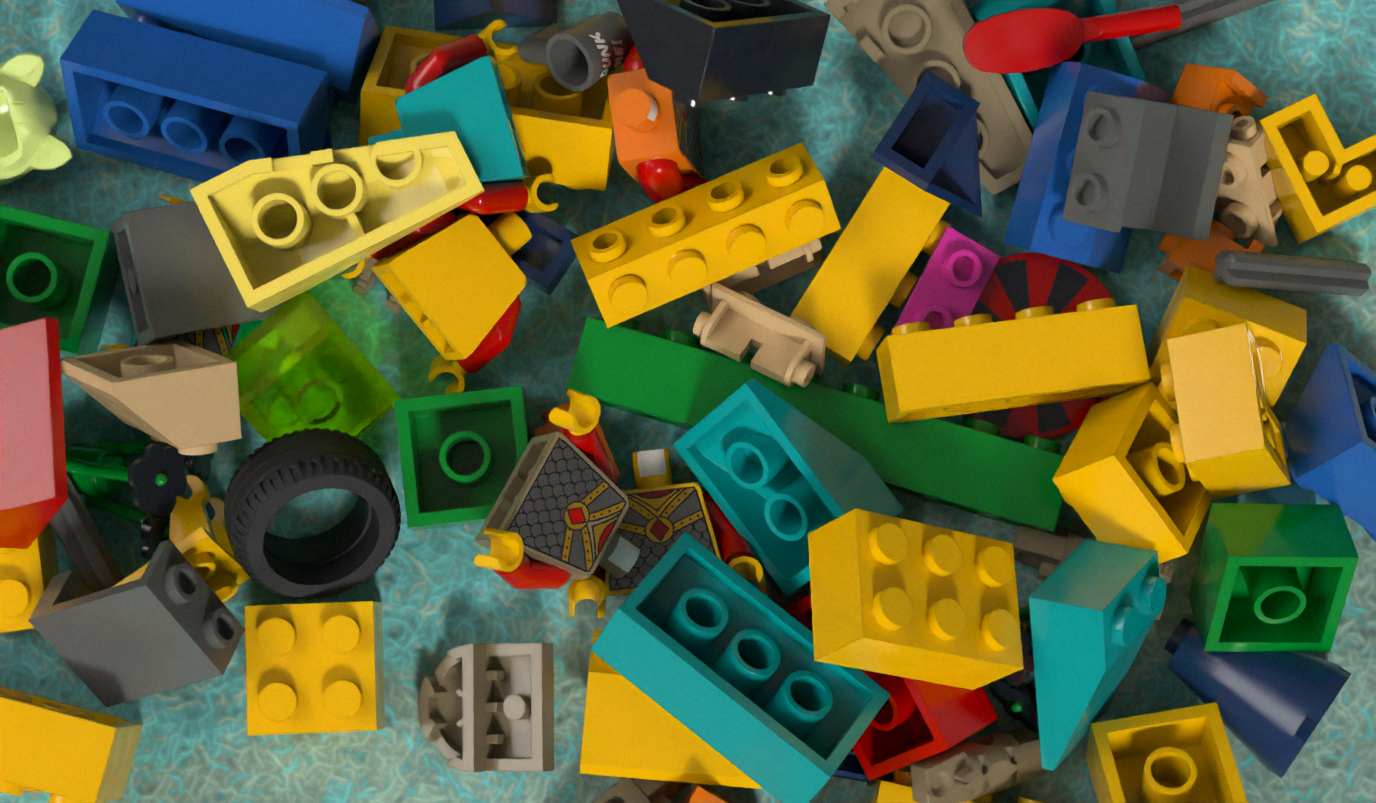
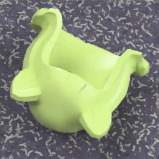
(27, 120)

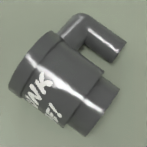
(582, 52)

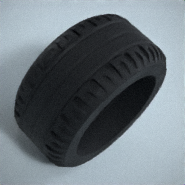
(329, 560)

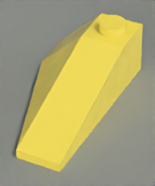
(320, 212)

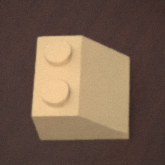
(165, 391)

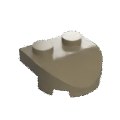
(492, 707)

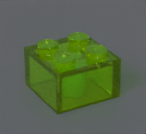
(307, 374)

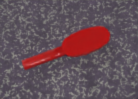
(1046, 36)

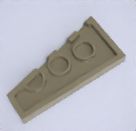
(929, 35)

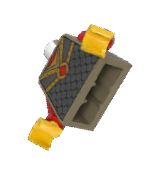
(559, 508)

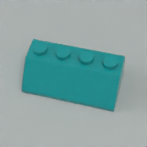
(739, 672)

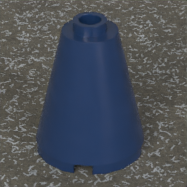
(1262, 696)

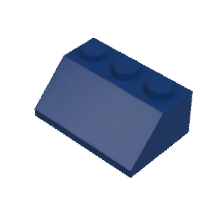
(1044, 184)
(1335, 436)

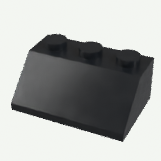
(726, 46)

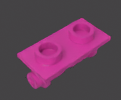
(950, 282)

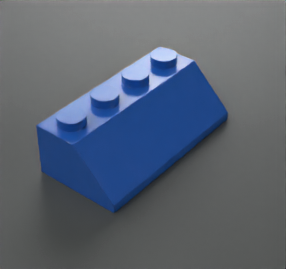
(315, 33)
(187, 99)

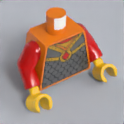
(654, 133)

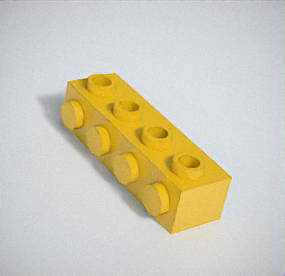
(706, 234)
(1011, 362)

